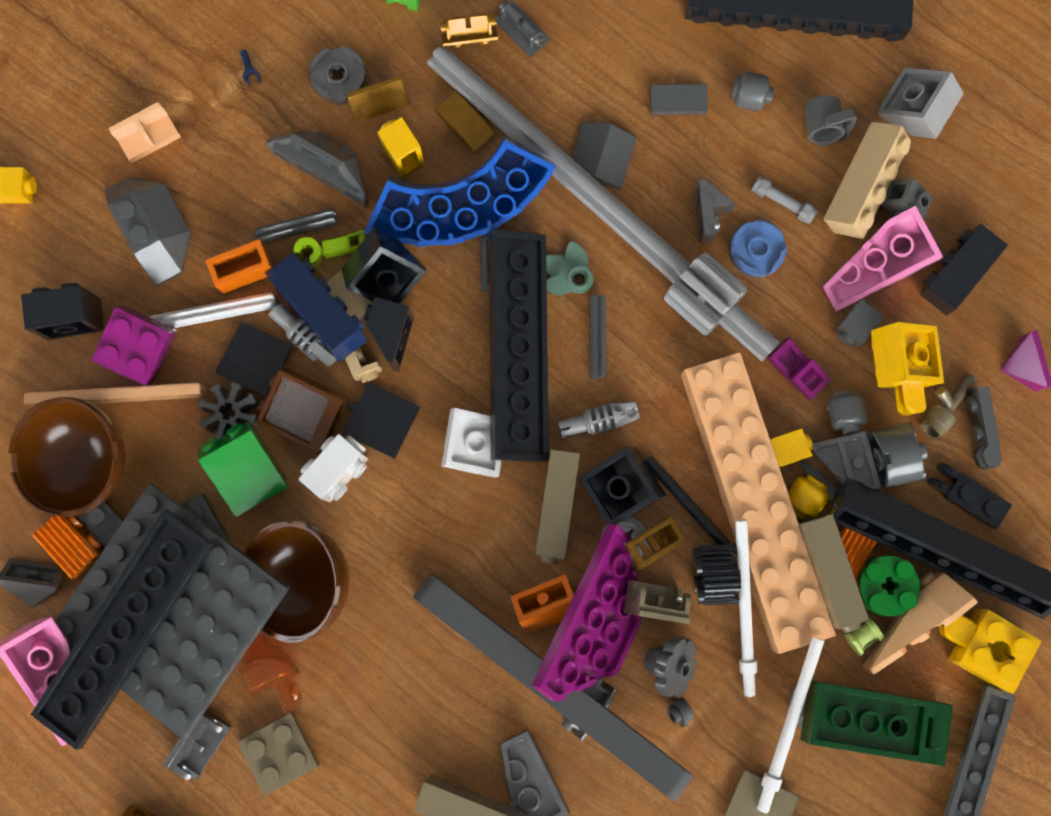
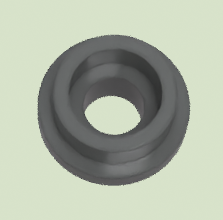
(679, 711)

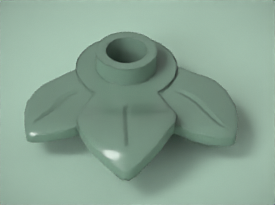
(564, 270)

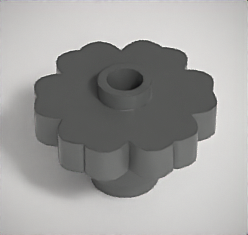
(672, 665)

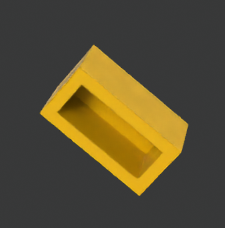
(400, 147)

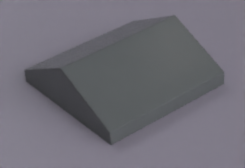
(604, 152)

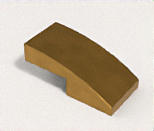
(464, 121)

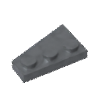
(530, 779)

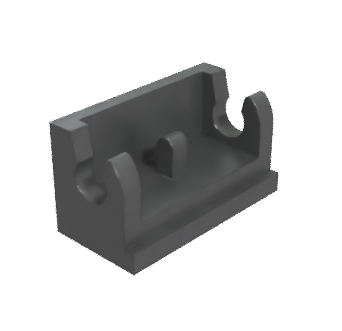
(193, 753)

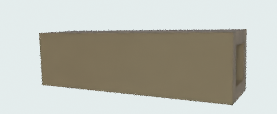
(557, 506)
(834, 573)
(447, 799)

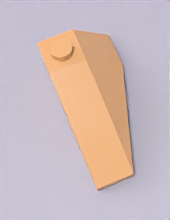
(938, 603)

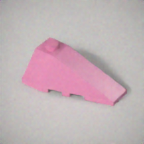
(35, 656)

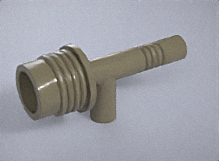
(940, 417)

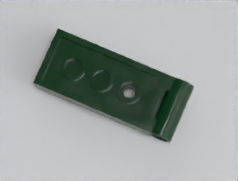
(863, 718)

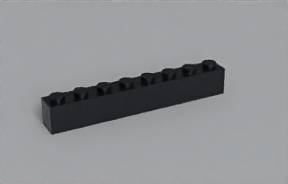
(838, 17)
(943, 547)

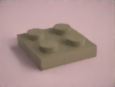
(278, 753)

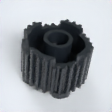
(718, 574)

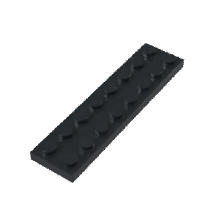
(518, 347)
(122, 629)

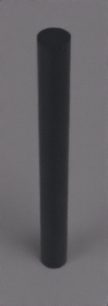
(684, 499)

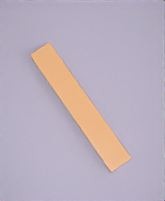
(123, 394)

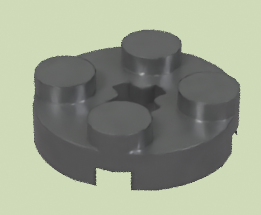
(336, 59)

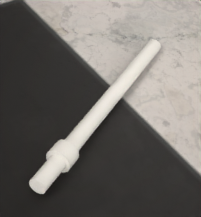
(747, 663)
(772, 780)

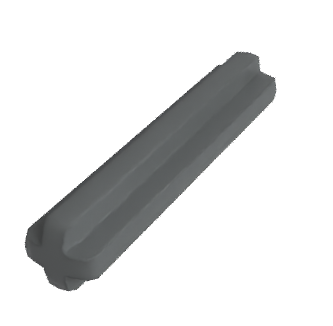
(296, 226)
(598, 337)

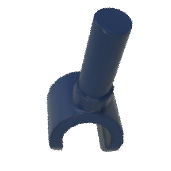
(249, 68)

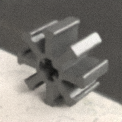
(233, 402)

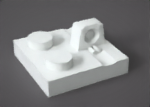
(469, 444)

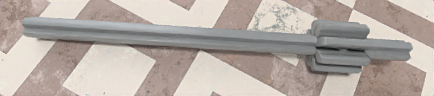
(700, 291)

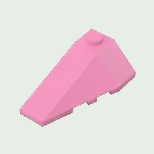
(889, 256)

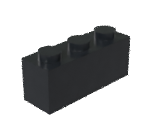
(962, 268)

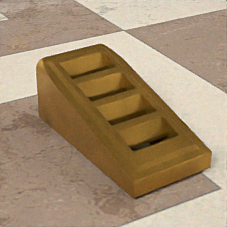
(671, 533)

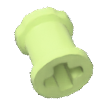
(864, 637)

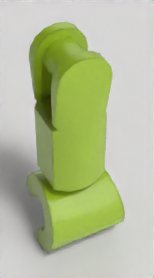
(330, 247)

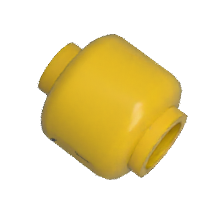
(808, 496)

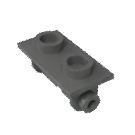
(521, 28)

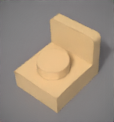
(360, 372)

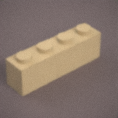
(867, 180)

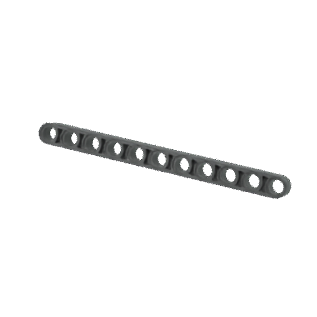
(578, 707)

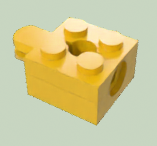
(908, 361)
(991, 648)

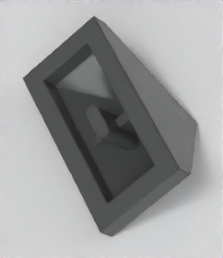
(31, 580)

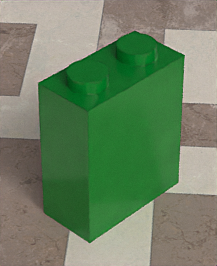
(241, 468)

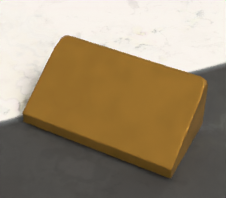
(378, 99)

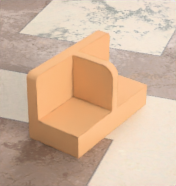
(145, 132)

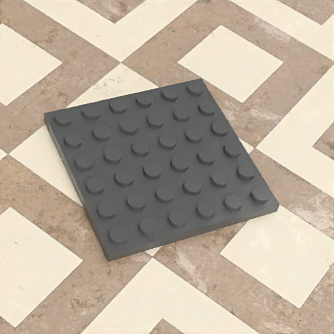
(203, 632)

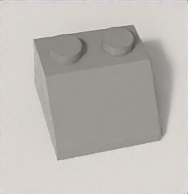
(921, 101)

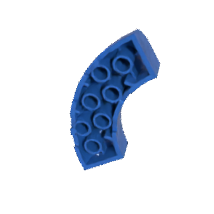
(464, 206)

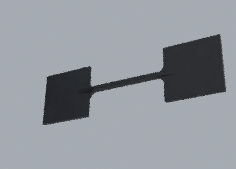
(377, 418)

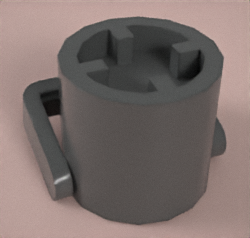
(827, 121)

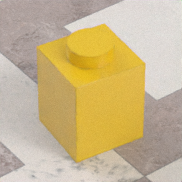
(16, 185)
(792, 447)

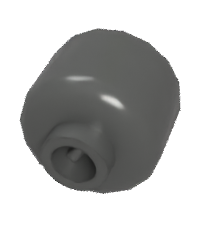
(752, 91)
(847, 412)

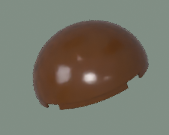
(66, 456)
(314, 571)

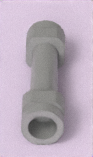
(805, 212)

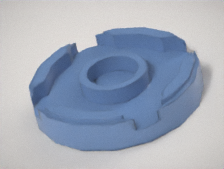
(757, 248)

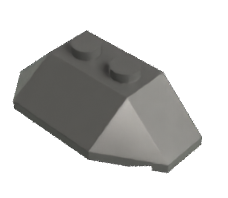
(323, 161)
(151, 226)

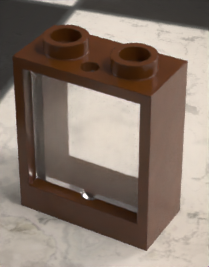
(301, 409)

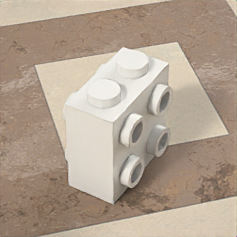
(334, 467)

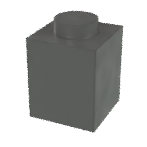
(857, 324)

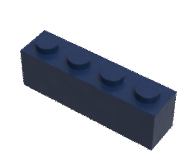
(316, 307)

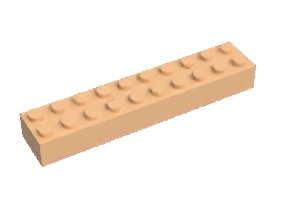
(755, 491)

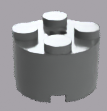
(897, 455)

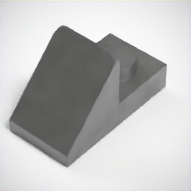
(710, 202)

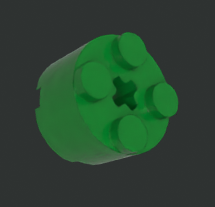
(902, 585)

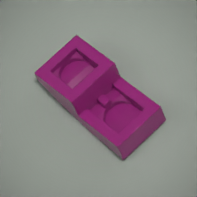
(798, 369)

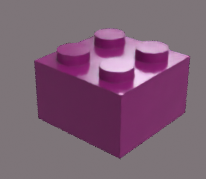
(134, 345)

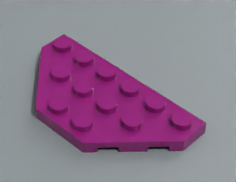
(594, 628)

